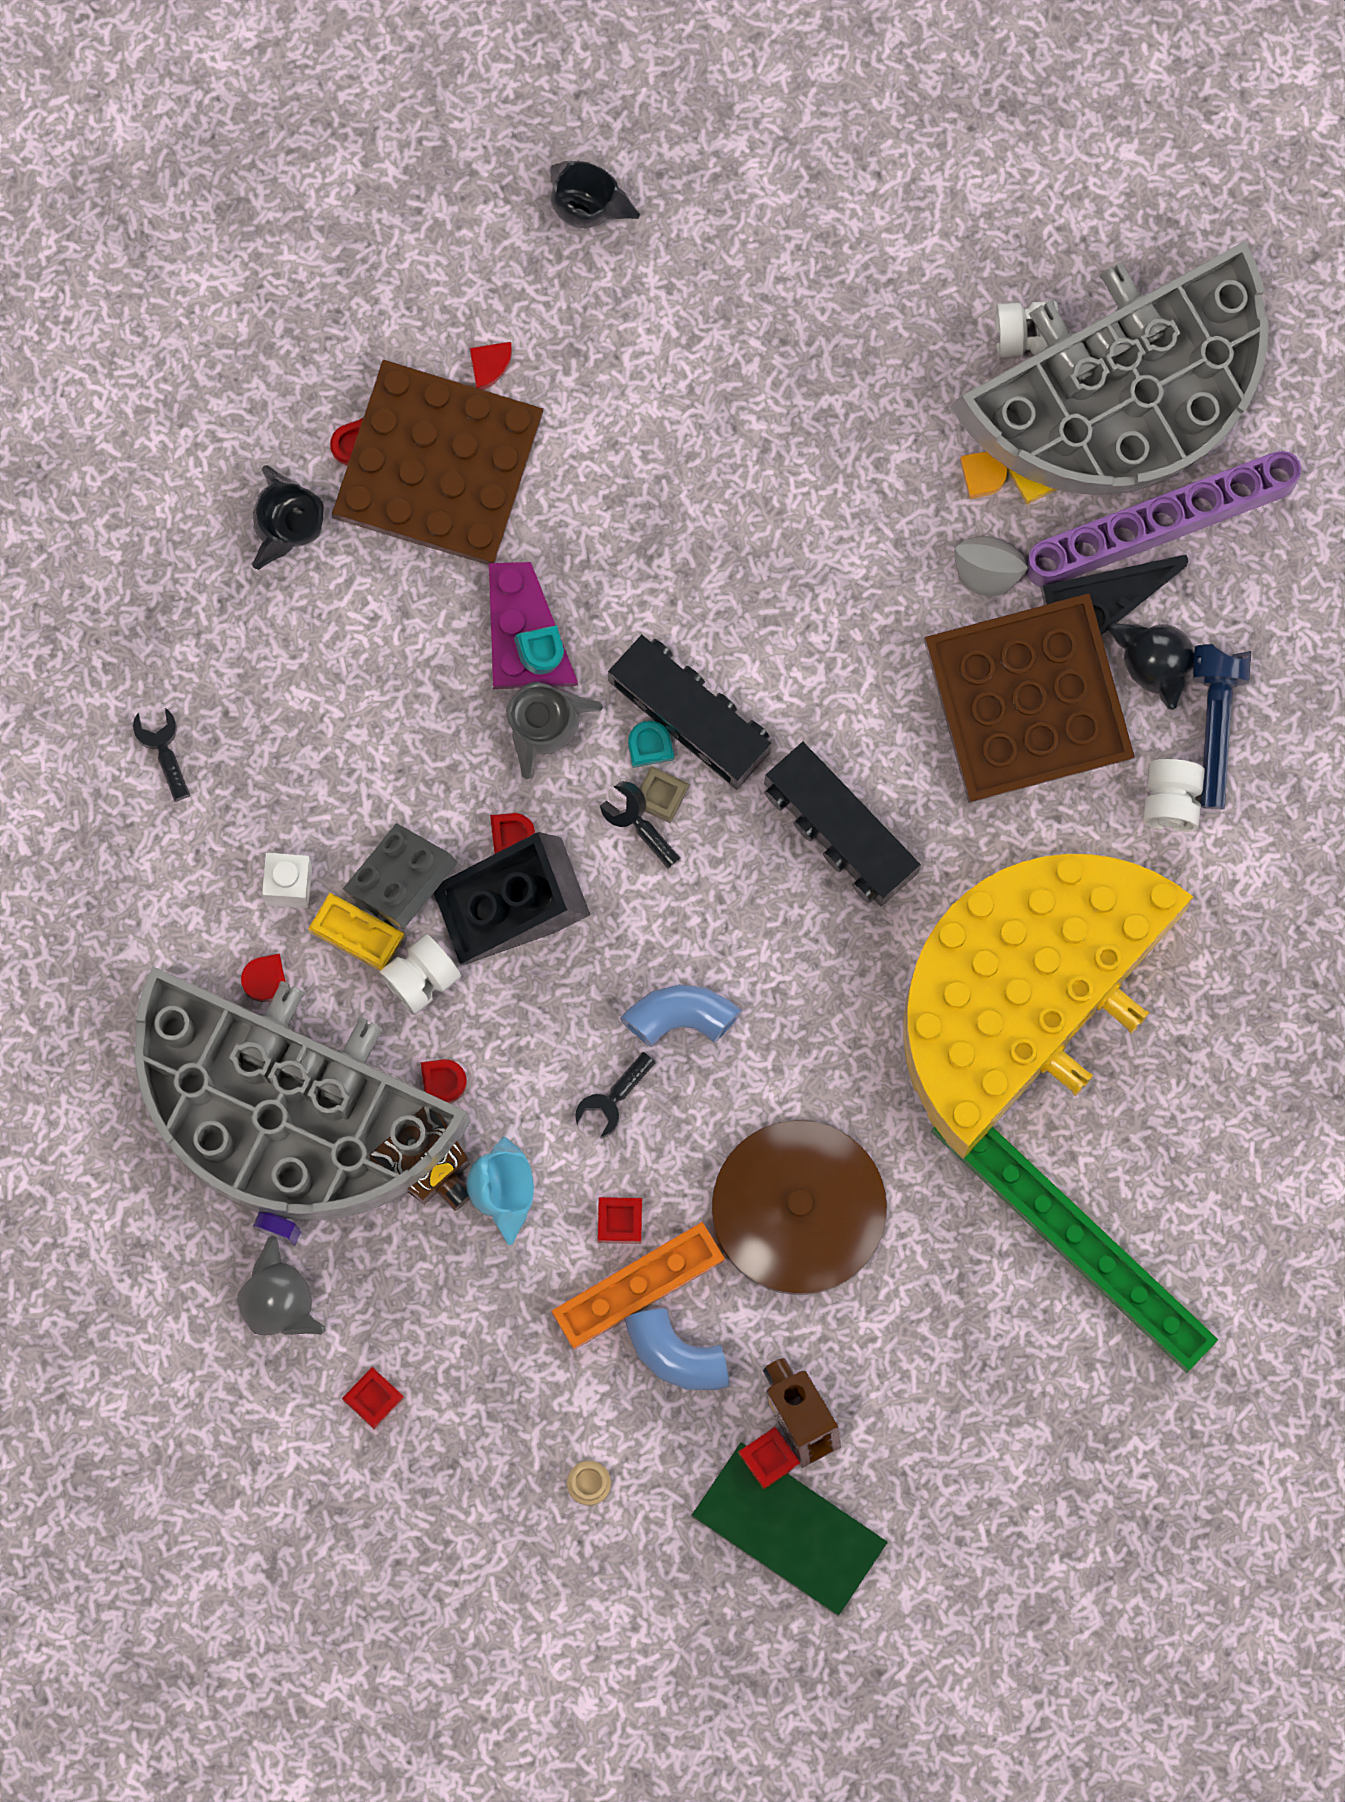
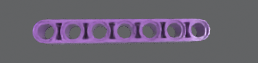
(1177, 505)

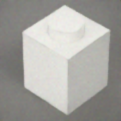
(287, 880)

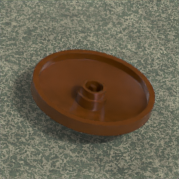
(799, 1207)

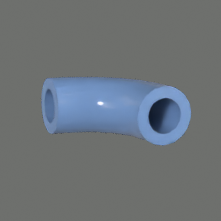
(677, 1008)
(672, 1358)

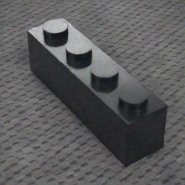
(690, 711)
(840, 824)

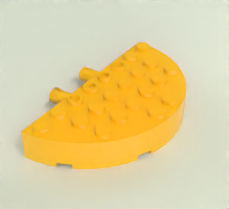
(1020, 975)

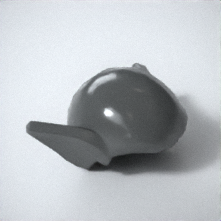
(544, 720)
(277, 1297)

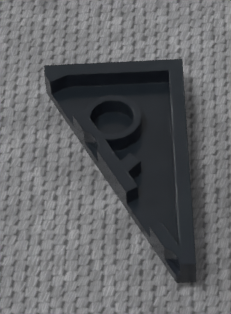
(1118, 590)

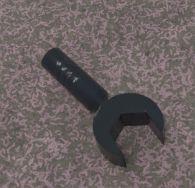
(165, 756)
(632, 814)
(618, 1092)

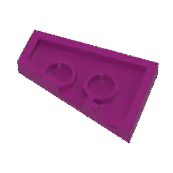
(516, 608)

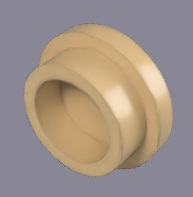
(589, 1483)

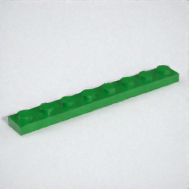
(1088, 1249)

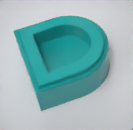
(540, 649)
(649, 744)

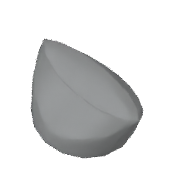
(989, 565)

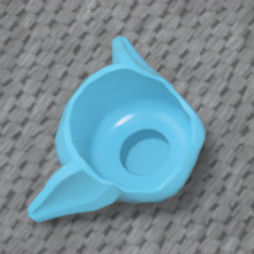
(502, 1187)

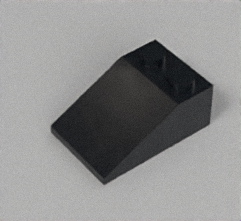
(511, 898)

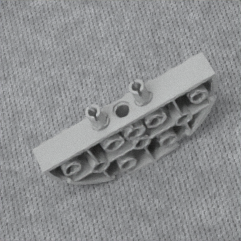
(1134, 389)
(272, 1111)

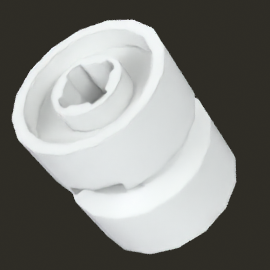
(1012, 324)
(1174, 792)
(420, 974)

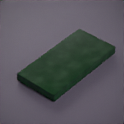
(791, 1533)

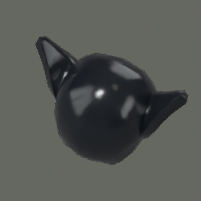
(588, 195)
(284, 517)
(1156, 658)

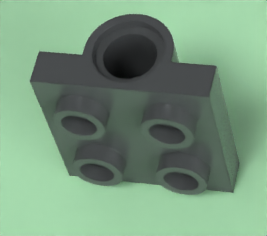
(400, 876)

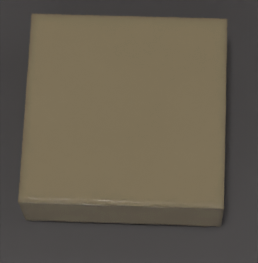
(663, 794)

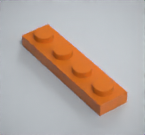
(638, 1285)

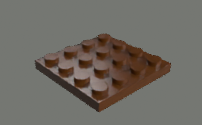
(437, 463)
(1029, 698)

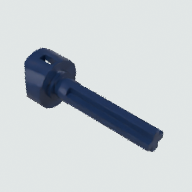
(1220, 674)

